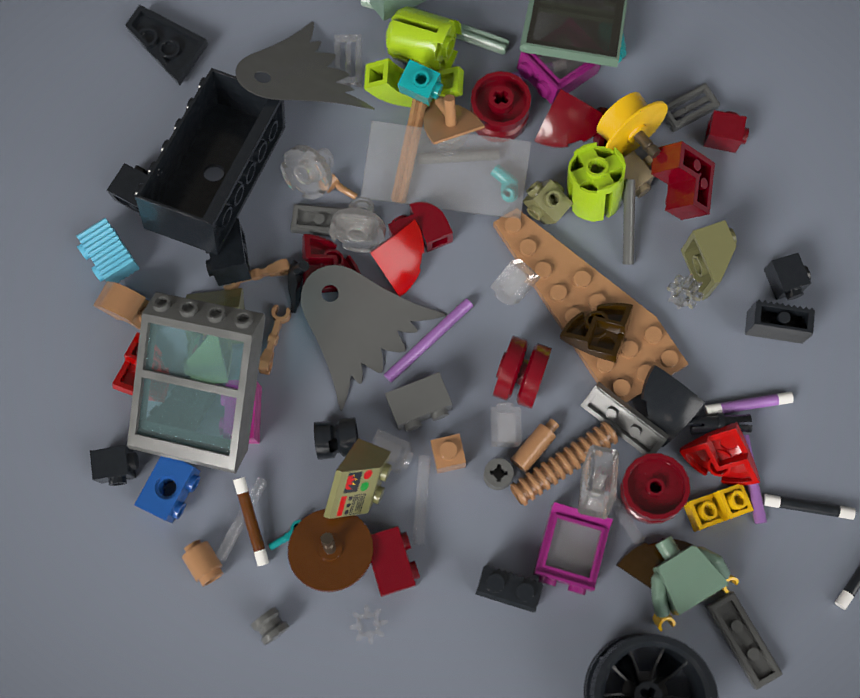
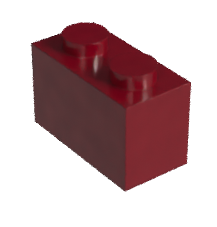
(391, 562)

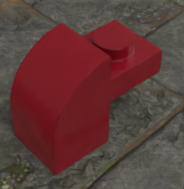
(431, 221)

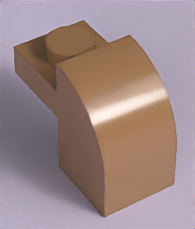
(122, 303)

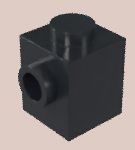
(788, 277)
(114, 465)

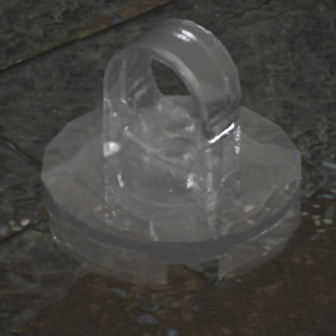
(308, 170)
(358, 227)

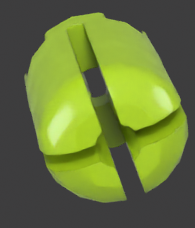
(422, 38)
(595, 181)

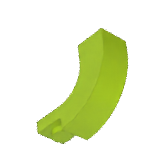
(384, 75)

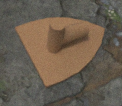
(448, 120)

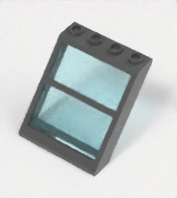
(195, 381)

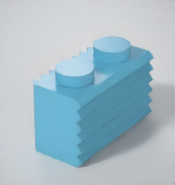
(107, 252)

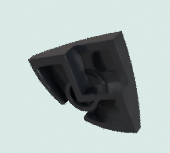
(668, 402)

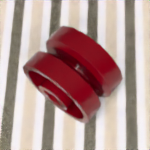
(501, 104)
(521, 371)
(669, 479)

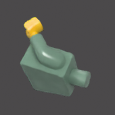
(685, 579)

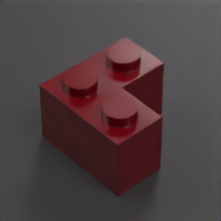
(688, 179)

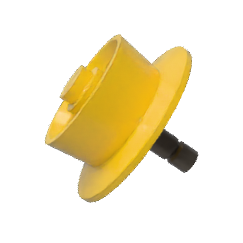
(631, 124)

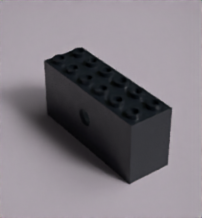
(222, 130)

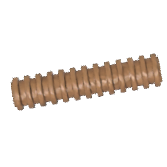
(562, 464)

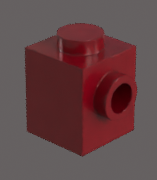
(726, 131)

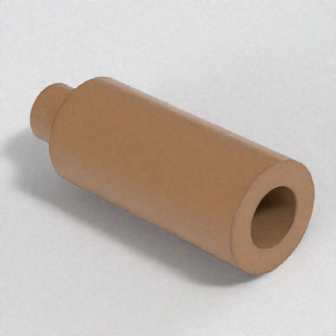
(535, 445)

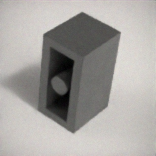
(419, 402)

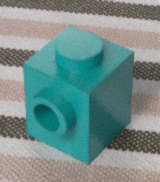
(420, 83)

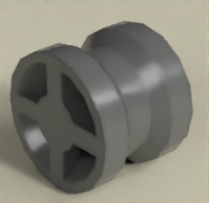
(498, 479)
(270, 626)

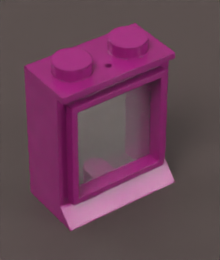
(554, 73)
(571, 549)

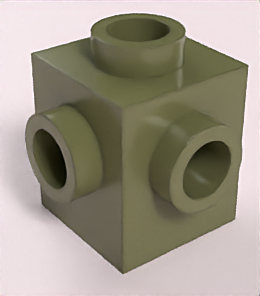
(547, 201)

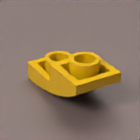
(718, 507)

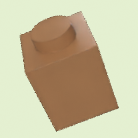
(448, 453)

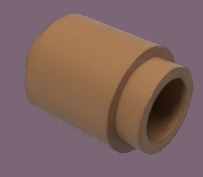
(202, 562)

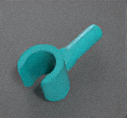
(286, 537)

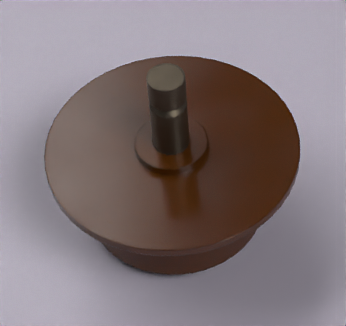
(330, 552)

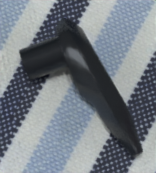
(295, 282)

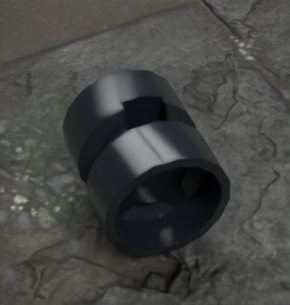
(325, 435)

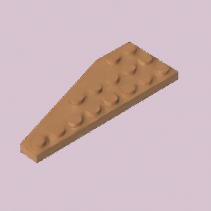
(573, 287)

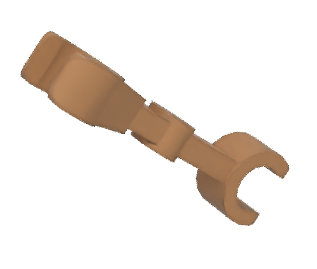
(278, 268)
(267, 356)

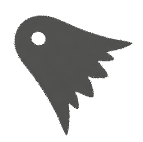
(297, 72)
(356, 323)

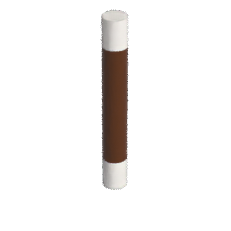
(251, 521)

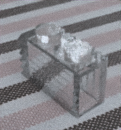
(598, 482)

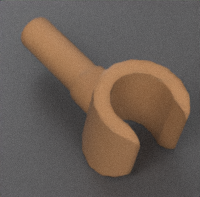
(336, 184)

